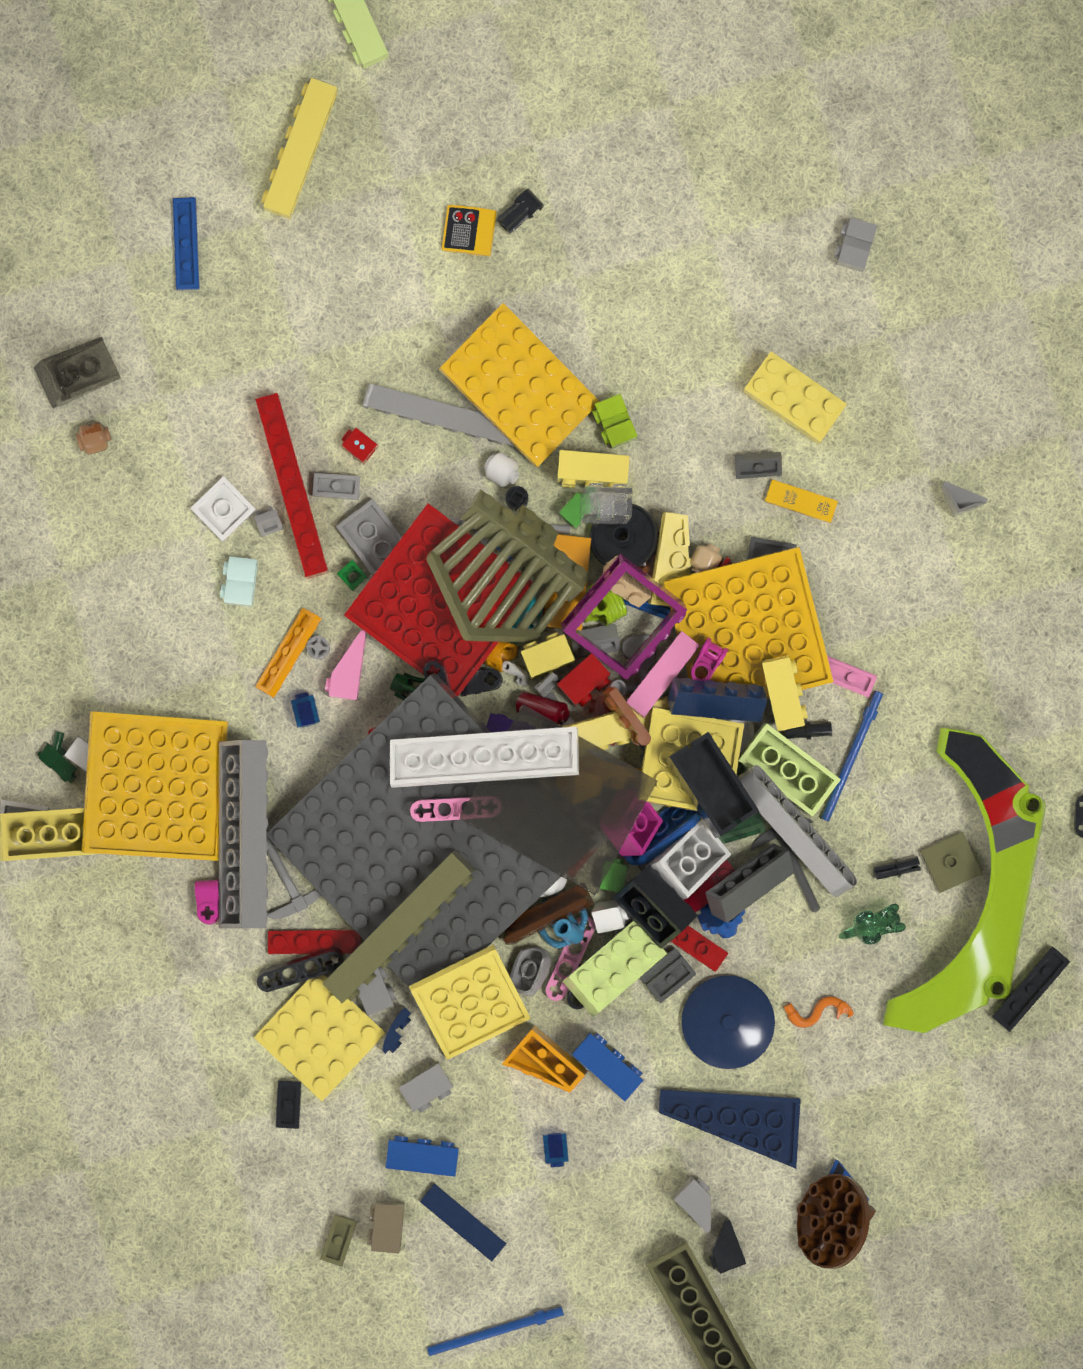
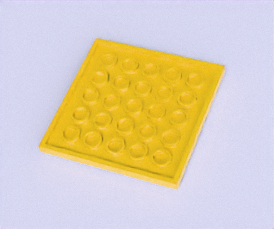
(758, 613)
(153, 786)

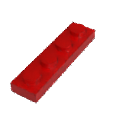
(312, 941)

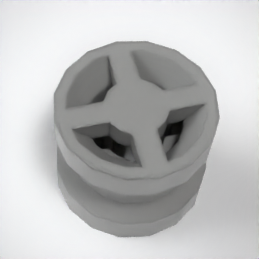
(317, 644)

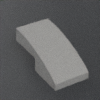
(546, 684)

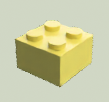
(547, 656)

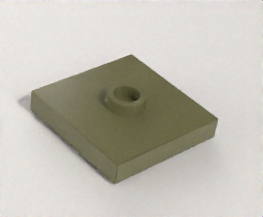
(951, 862)

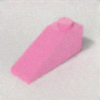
(347, 674)

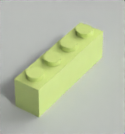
(360, 31)

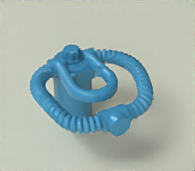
(569, 930)

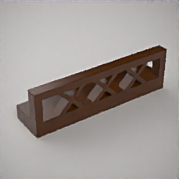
(548, 914)

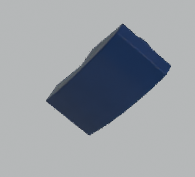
(392, 1038)

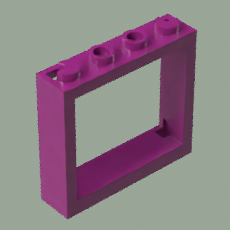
(599, 591)

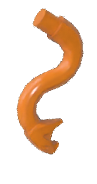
(795, 1018)

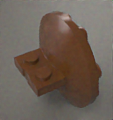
(833, 1221)

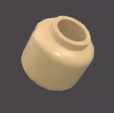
(705, 558)

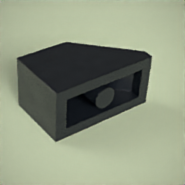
(726, 1249)

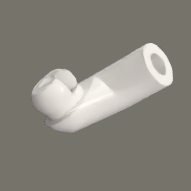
(514, 669)

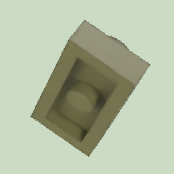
(338, 1240)

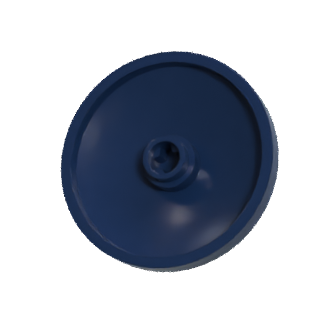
(728, 1022)

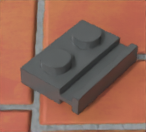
(668, 975)

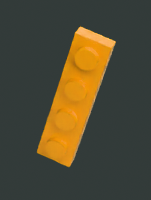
(288, 652)

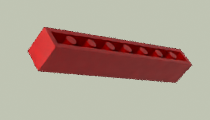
(292, 486)

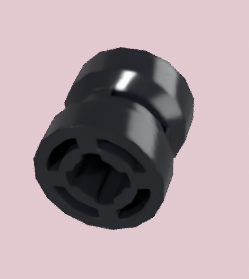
(514, 500)

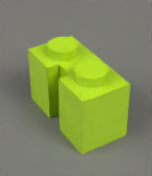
(615, 421)

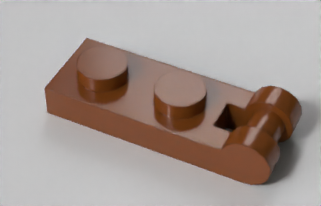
(627, 717)

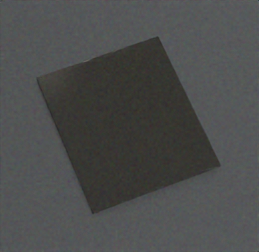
(568, 820)

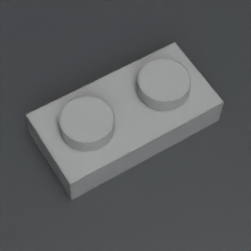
(336, 486)

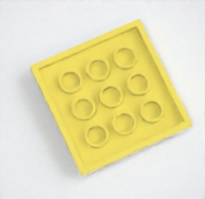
(671, 734)
(469, 1002)
(319, 1037)

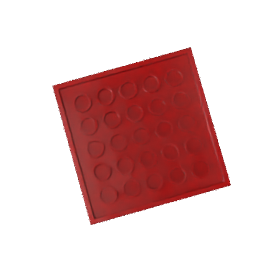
(408, 611)

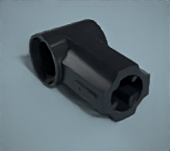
(523, 208)

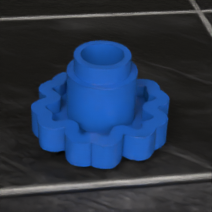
(718, 926)

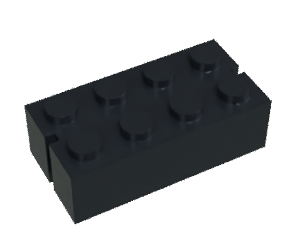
(712, 785)

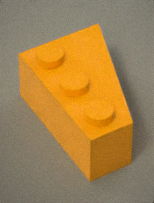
(545, 1060)

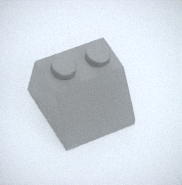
(696, 1201)

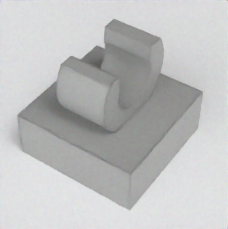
(268, 522)

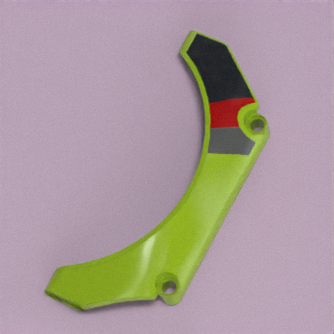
(995, 943)

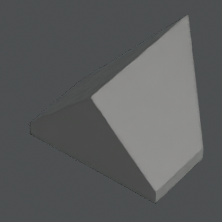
(960, 499)

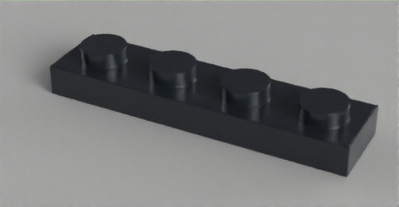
(1030, 989)

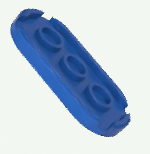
(674, 825)

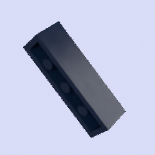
(717, 700)

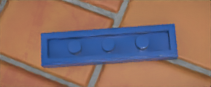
(186, 243)

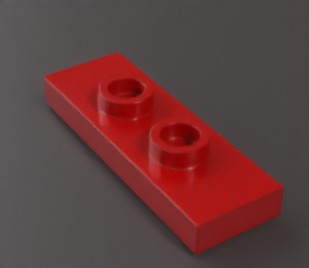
(700, 948)

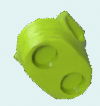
(610, 609)

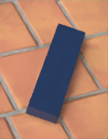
(463, 1222)

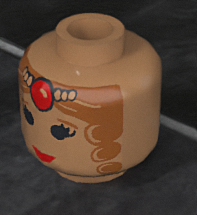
(93, 438)

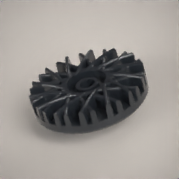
(637, 547)

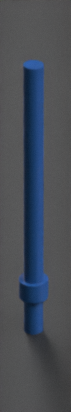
(870, 713)
(540, 1317)

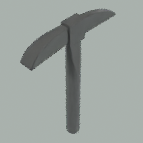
(799, 874)

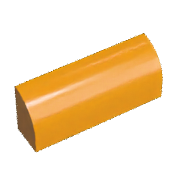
(579, 551)

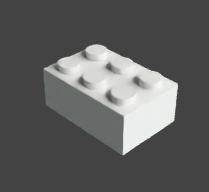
(690, 859)

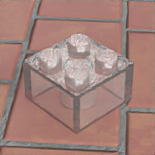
(606, 504)

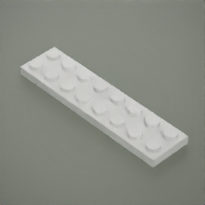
(484, 757)

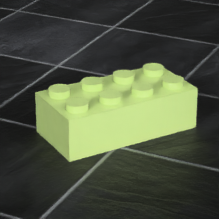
(790, 768)
(614, 968)

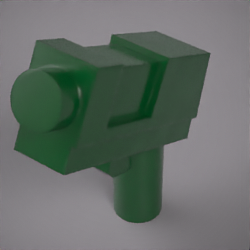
(53, 758)

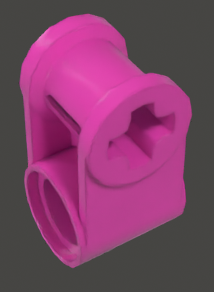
(708, 659)
(207, 897)

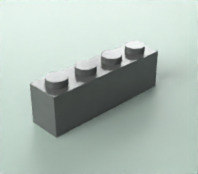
(750, 882)

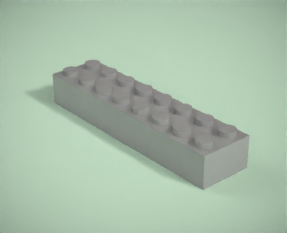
(243, 834)

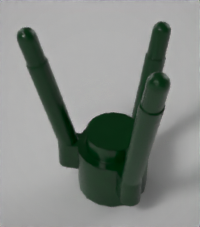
(402, 684)

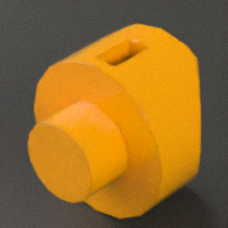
(502, 652)

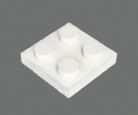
(223, 509)

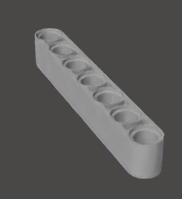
(432, 413)
(797, 832)

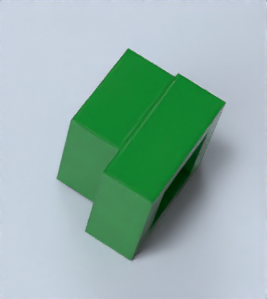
(347, 570)

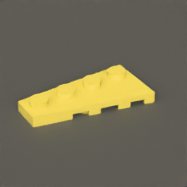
(672, 552)

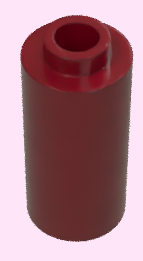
(550, 708)

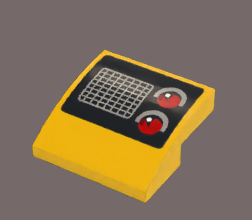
(469, 230)

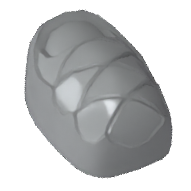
(530, 970)

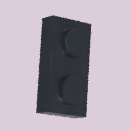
(288, 1104)

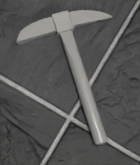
(298, 902)

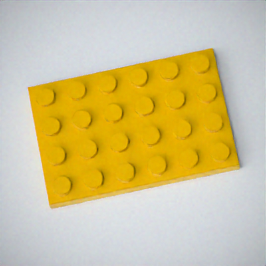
(519, 385)

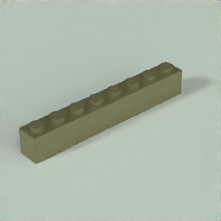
(399, 926)

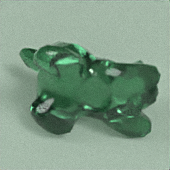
(871, 926)

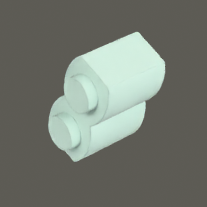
(240, 581)

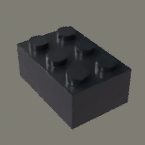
(655, 906)

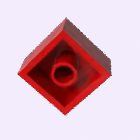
(584, 680)

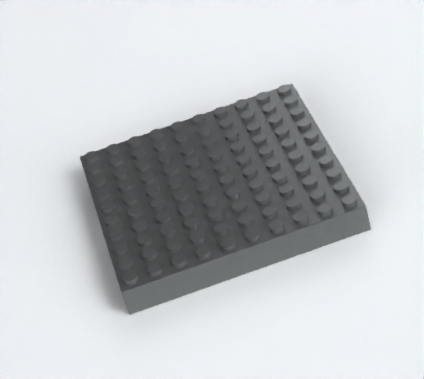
(370, 854)

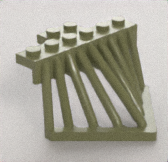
(529, 544)

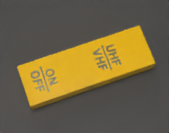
(801, 501)

